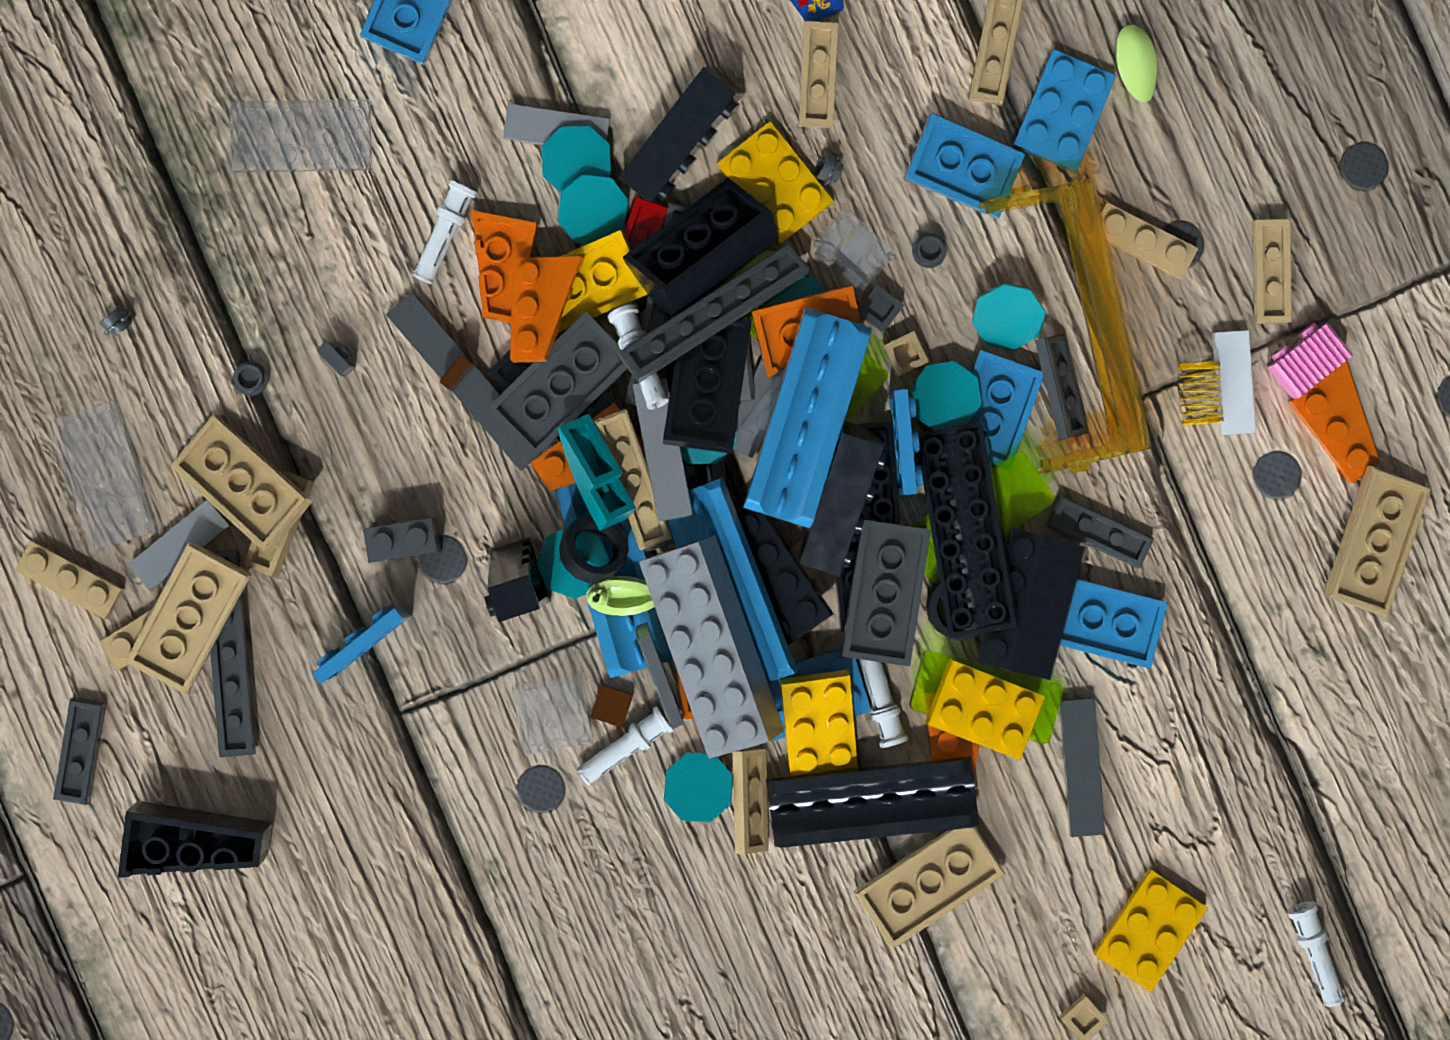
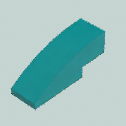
(595, 472)

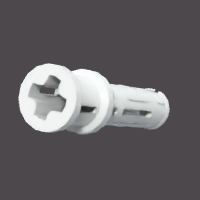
(450, 217)
(629, 331)
(885, 711)
(638, 737)
(1313, 939)

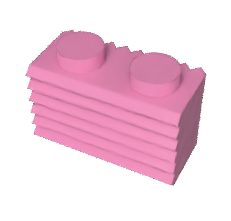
(1308, 360)

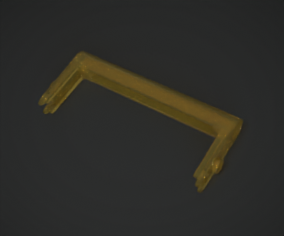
(1102, 318)

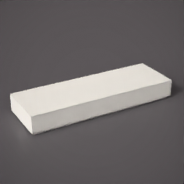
(1236, 379)

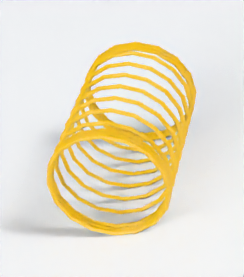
(1201, 365)

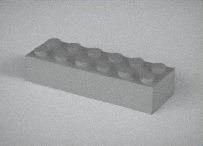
(712, 647)

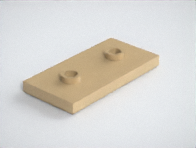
(241, 483)
(1377, 541)
(188, 617)
(929, 883)

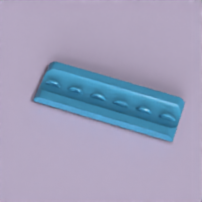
(807, 417)
(716, 515)
(617, 632)

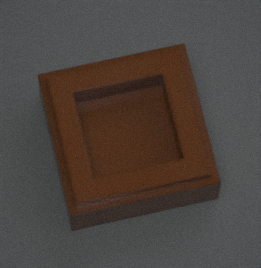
(456, 373)
(611, 705)

